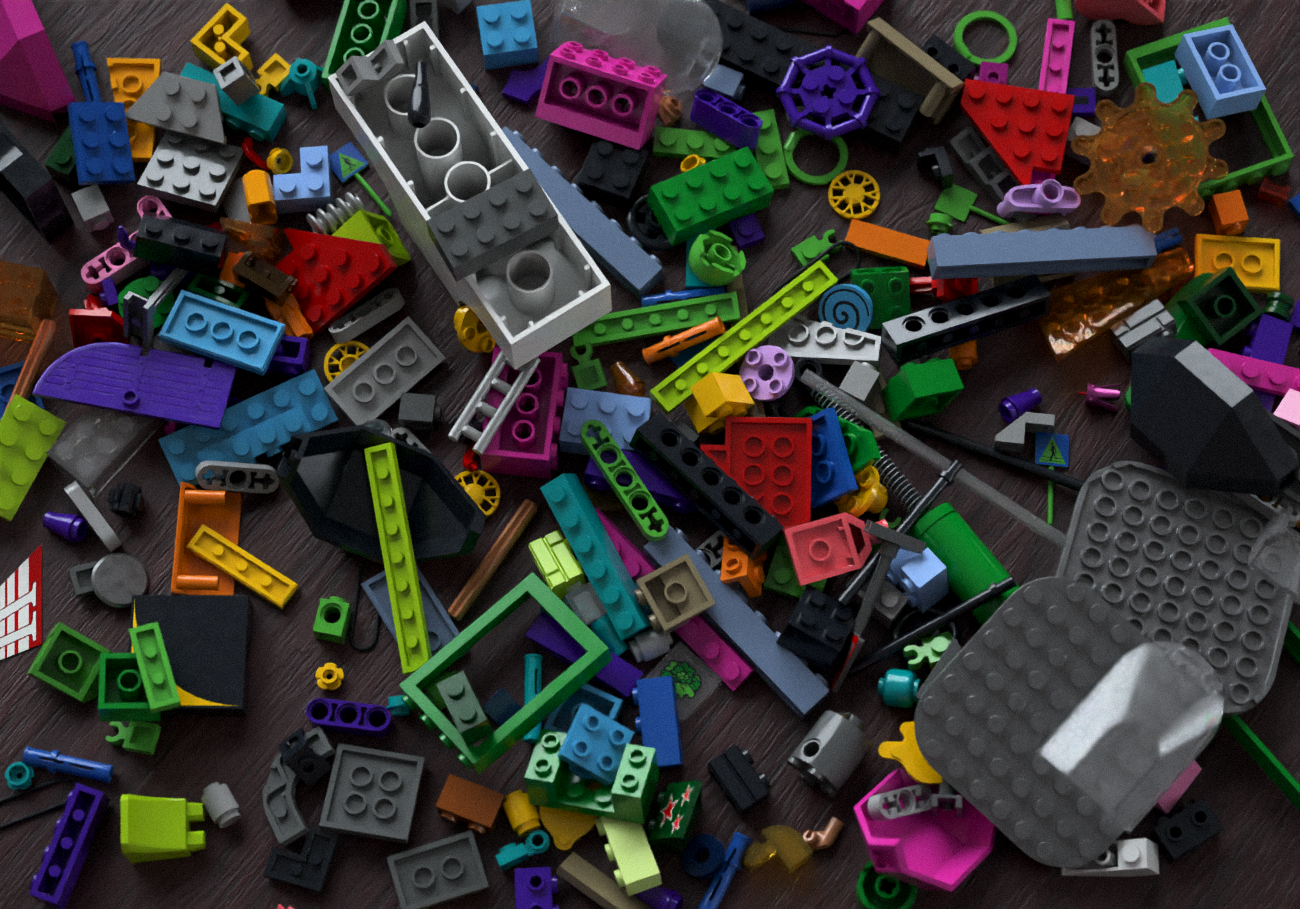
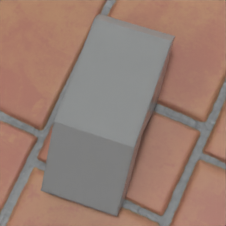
(366, 72)
(1012, 437)

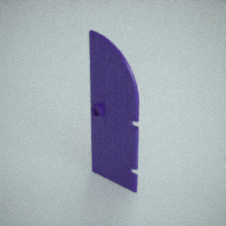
(154, 386)

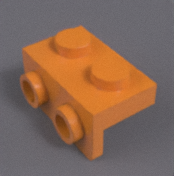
(741, 568)

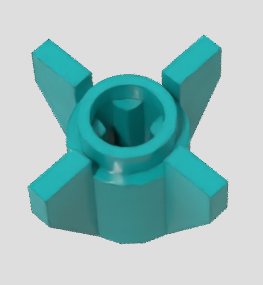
(304, 79)

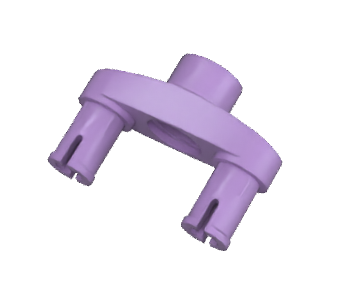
(1032, 199)

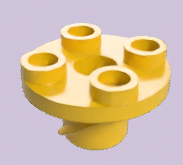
(472, 332)
(869, 496)

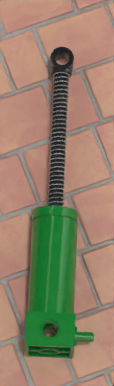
(943, 530)

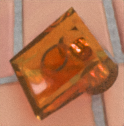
(260, 238)

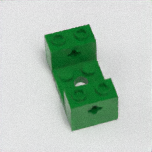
(555, 786)

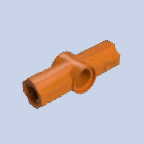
(290, 316)

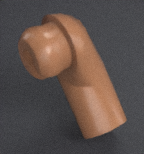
(824, 838)

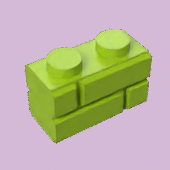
(556, 563)

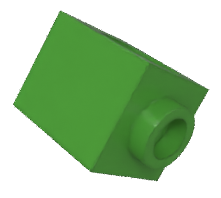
(336, 631)

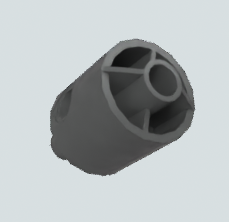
(831, 751)

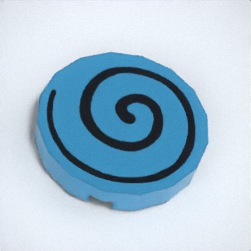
(847, 307)

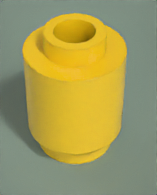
(520, 813)

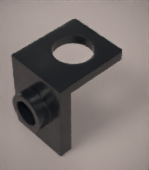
(303, 758)

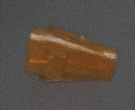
(626, 380)

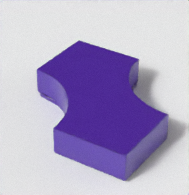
(525, 85)

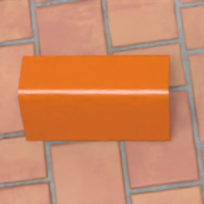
(220, 513)

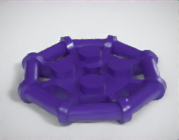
(828, 78)

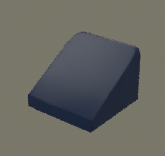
(501, 707)

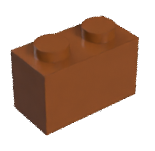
(470, 804)

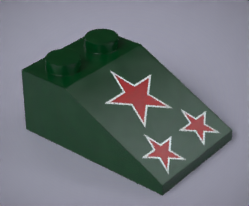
(675, 817)

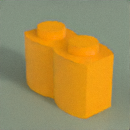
(259, 197)

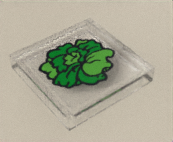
(692, 678)

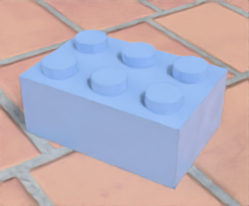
(1220, 71)
(617, 412)

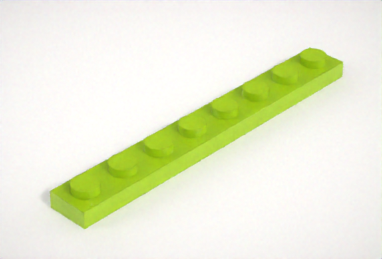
(744, 335)
(398, 556)

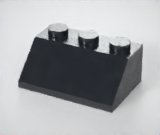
(180, 244)

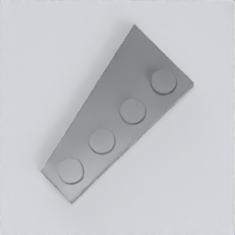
(826, 343)

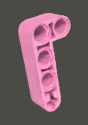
(98, 265)

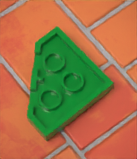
(859, 441)

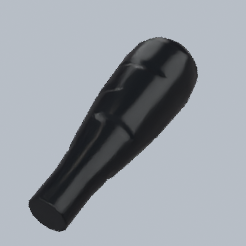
(419, 104)

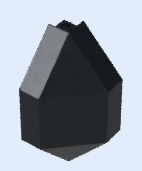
(1205, 422)
(333, 493)

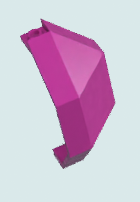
(28, 65)
(924, 847)

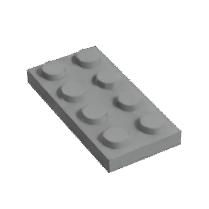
(384, 373)

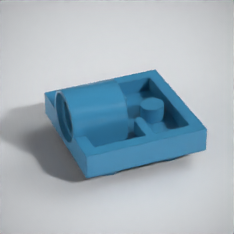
(594, 745)

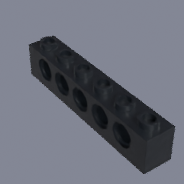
(965, 319)
(706, 486)

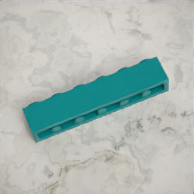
(597, 554)

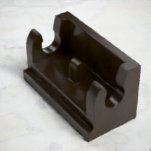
(264, 278)

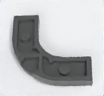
(281, 787)

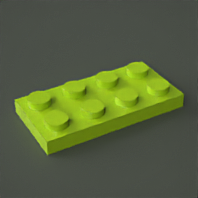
(24, 440)

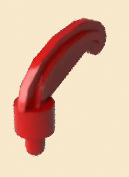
(247, 146)
(468, 461)

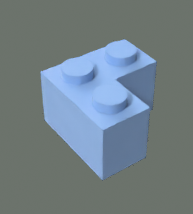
(307, 189)
(919, 577)

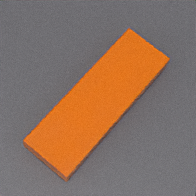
(888, 243)

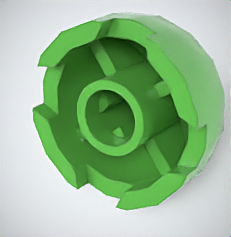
(715, 259)

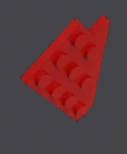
(1020, 125)
(332, 273)
(770, 463)

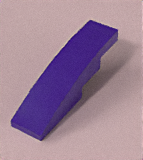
(555, 640)

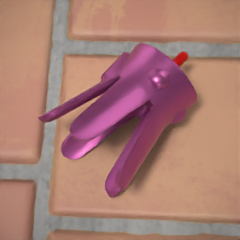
(1096, 391)

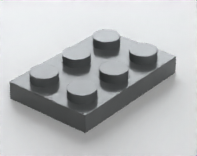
(438, 872)

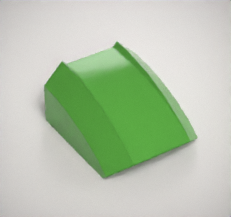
(69, 663)

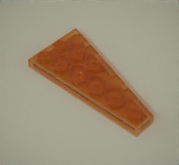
(1099, 302)

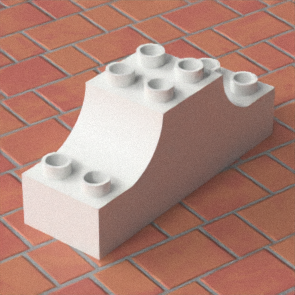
(522, 299)

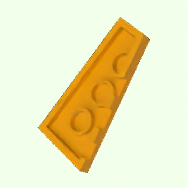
(129, 81)

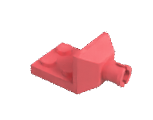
(829, 547)

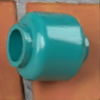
(900, 688)

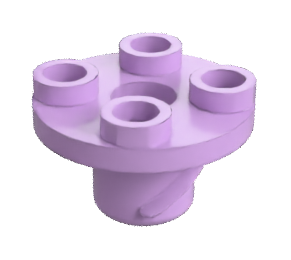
(767, 372)

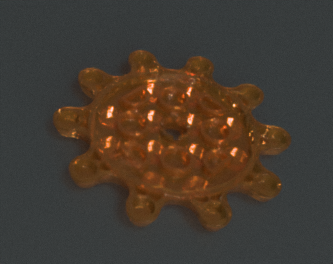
(1143, 129)

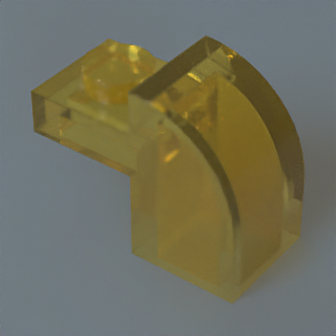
(784, 844)

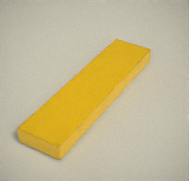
(242, 566)

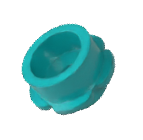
(397, 706)
(19, 768)

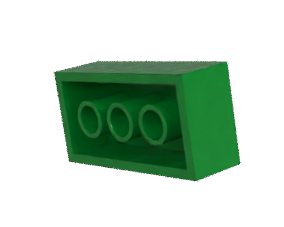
(362, 29)
(710, 196)

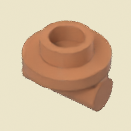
(670, 110)

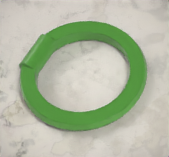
(961, 48)
(789, 147)

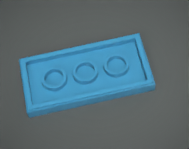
(222, 332)

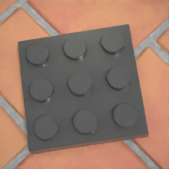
(191, 171)
(372, 793)

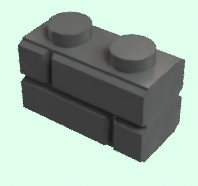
(1141, 326)

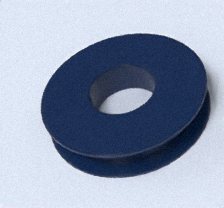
(714, 862)

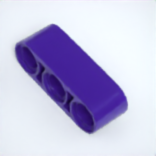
(725, 119)
(338, 709)

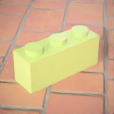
(631, 853)

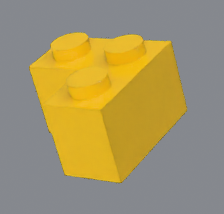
(222, 39)
(715, 399)

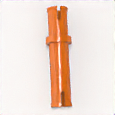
(654, 353)

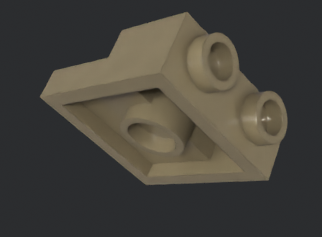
(674, 594)

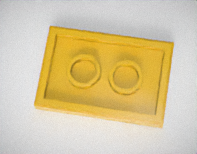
(1251, 258)

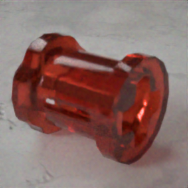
(1273, 192)

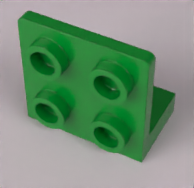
(888, 290)

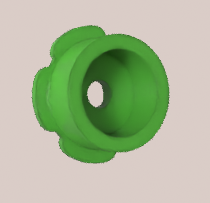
(939, 223)

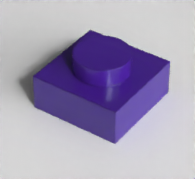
(746, 232)
(110, 295)

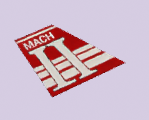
(22, 607)

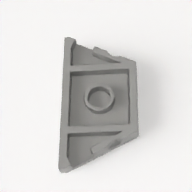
(181, 107)

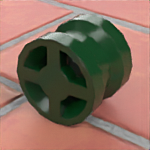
(1278, 305)

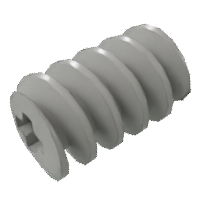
(335, 217)

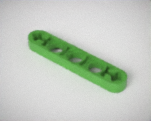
(625, 494)

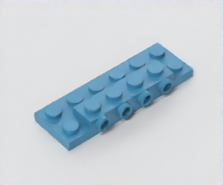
(252, 428)

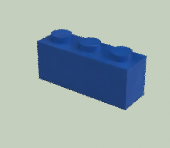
(659, 719)

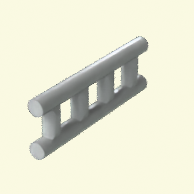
(497, 415)

